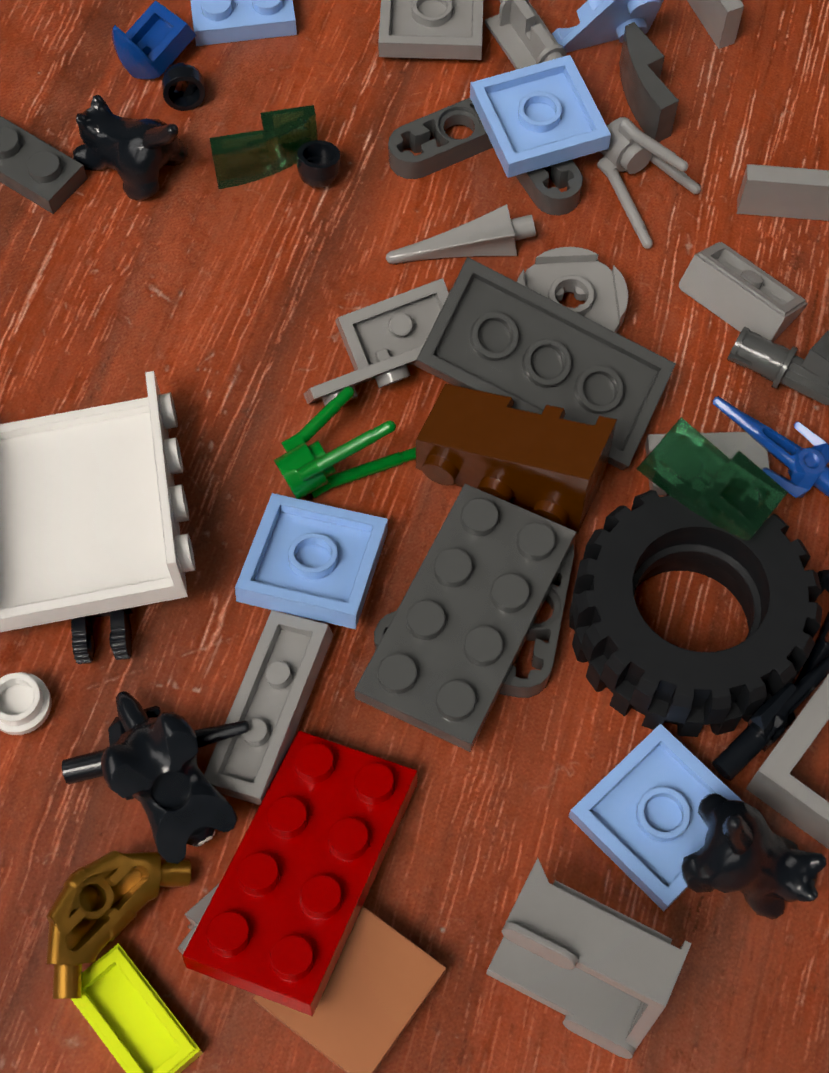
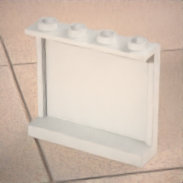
(91, 512)

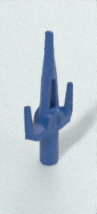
(805, 465)

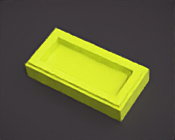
(133, 1017)

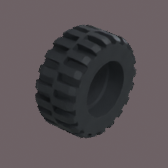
(677, 682)

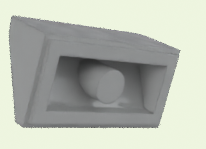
(740, 292)

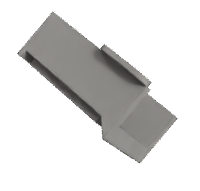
(587, 963)

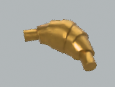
(98, 905)

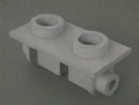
(523, 34)

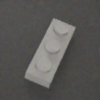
(272, 704)

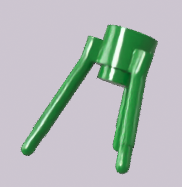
(310, 468)

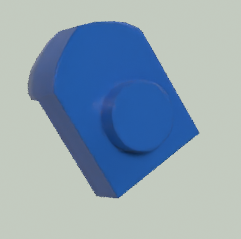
(152, 42)

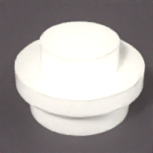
(23, 703)

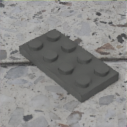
(541, 354)
(465, 617)

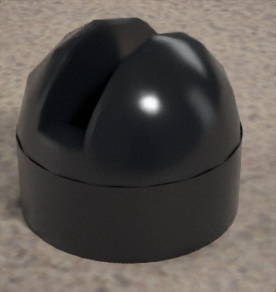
(192, 88)
(318, 163)

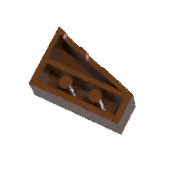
(516, 454)

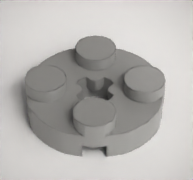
(582, 274)

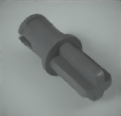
(777, 365)

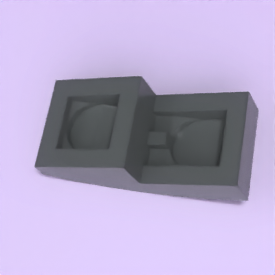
(646, 94)

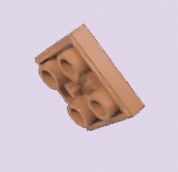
(368, 998)

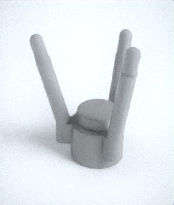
(631, 152)

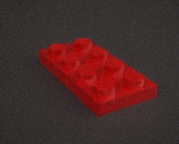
(302, 873)

